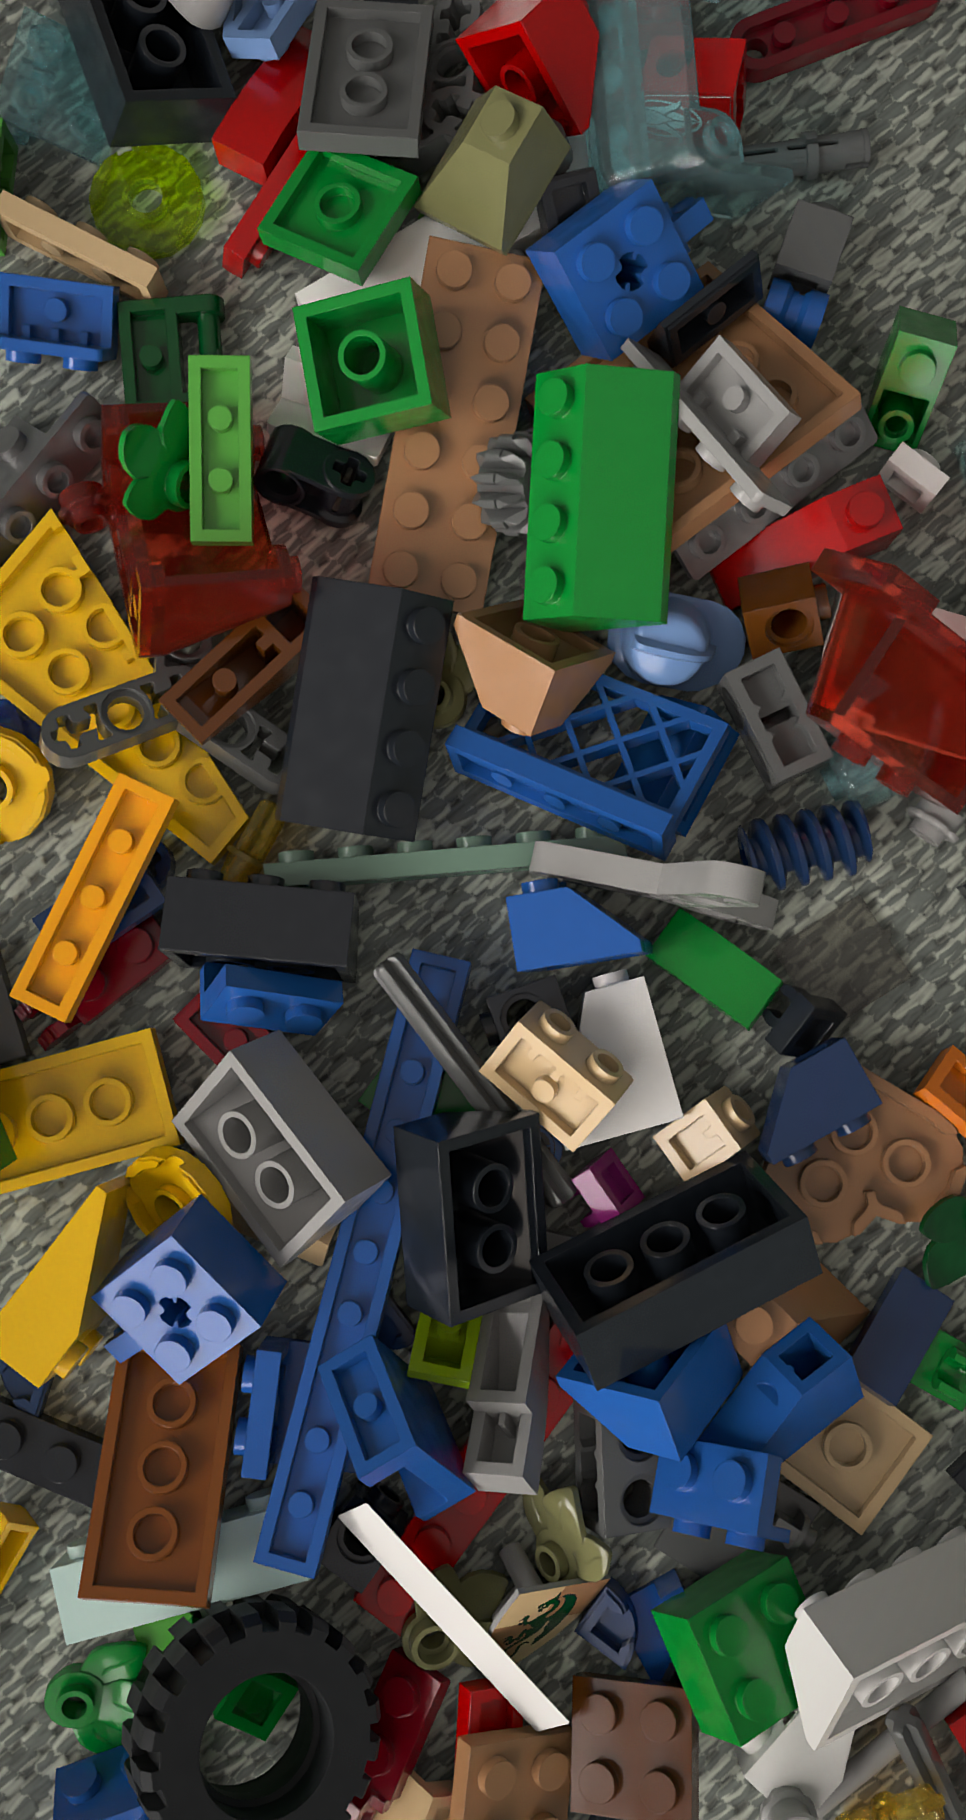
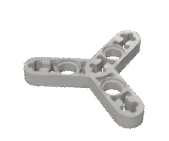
(707, 886)

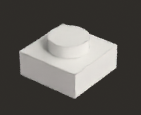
(913, 476)

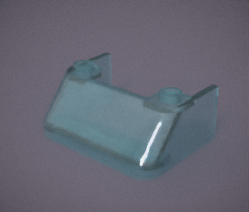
(650, 114)

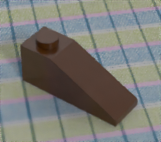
(239, 671)

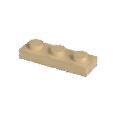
(80, 247)

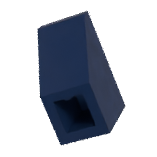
(814, 1097)

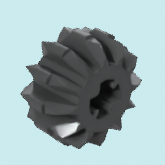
(505, 483)

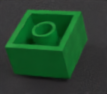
(372, 361)
(731, 1643)

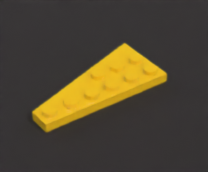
(71, 642)

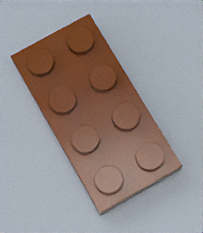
(161, 1484)

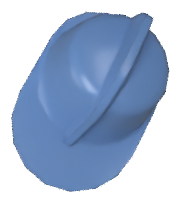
(686, 653)

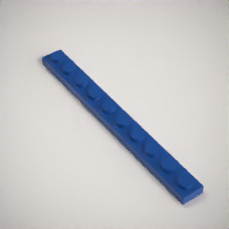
(354, 1290)

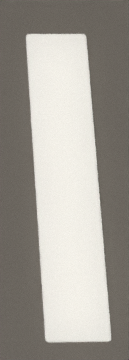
(452, 1618)

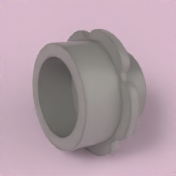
(934, 823)

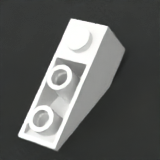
(786, 1759)

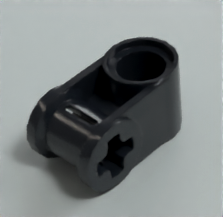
(309, 475)

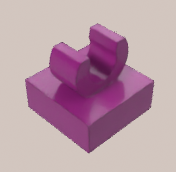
(606, 1188)

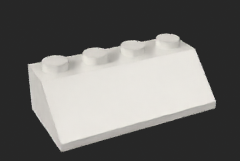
(879, 1639)

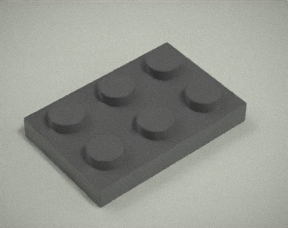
(366, 78)

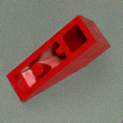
(850, 521)

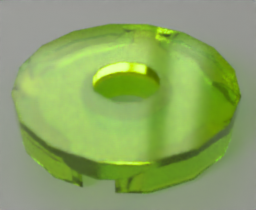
(141, 169)

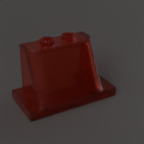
(893, 681)

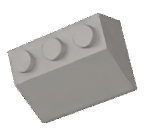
(279, 1146)

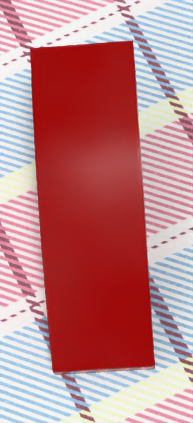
(264, 114)

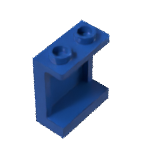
(394, 1426)

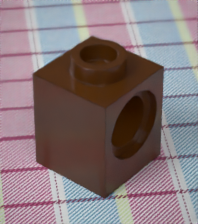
(765, 612)

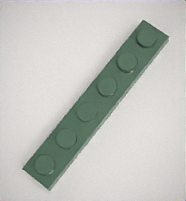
(419, 861)

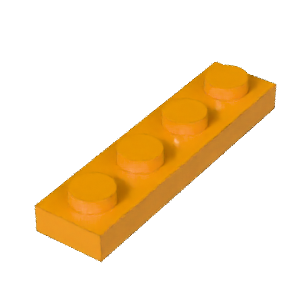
(94, 898)

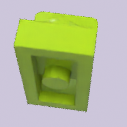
(444, 1352)

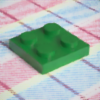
(340, 212)

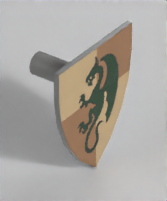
(534, 1610)

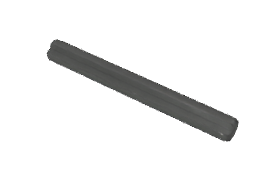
(459, 1059)

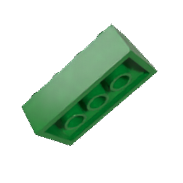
(601, 497)

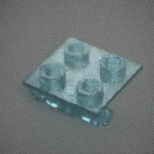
(48, 92)

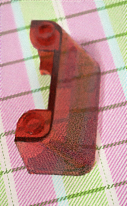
(181, 590)

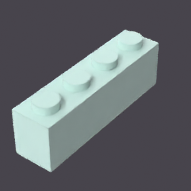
(234, 1578)

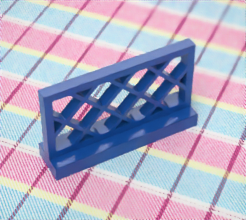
(578, 796)

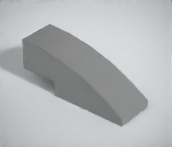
(509, 1399)

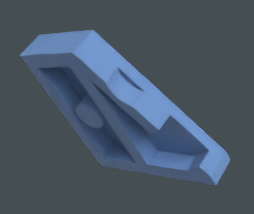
(264, 27)

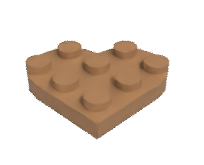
(884, 1169)

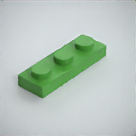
(221, 450)

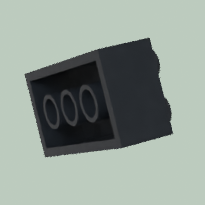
(149, 71)
(675, 1268)

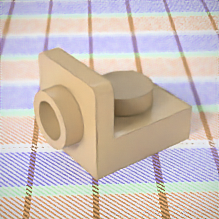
(708, 1133)

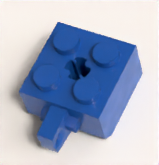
(620, 265)
(188, 1292)

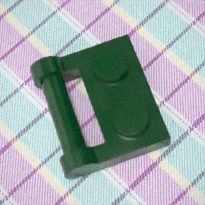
(154, 346)

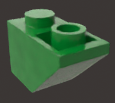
(910, 376)

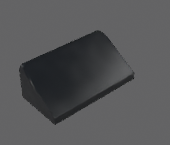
(708, 311)

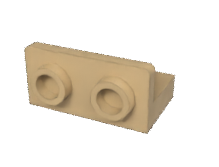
(558, 1073)

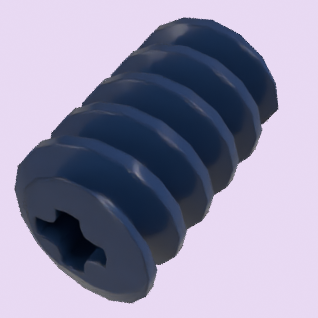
(807, 843)

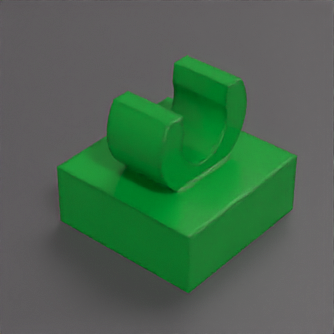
(944, 1370)

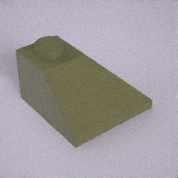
(495, 169)

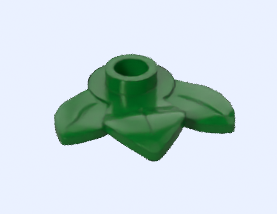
(157, 464)
(104, 1686)

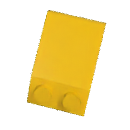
(51, 1316)

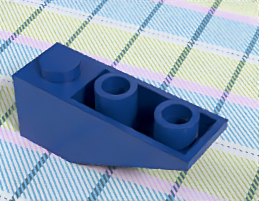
(788, 1394)

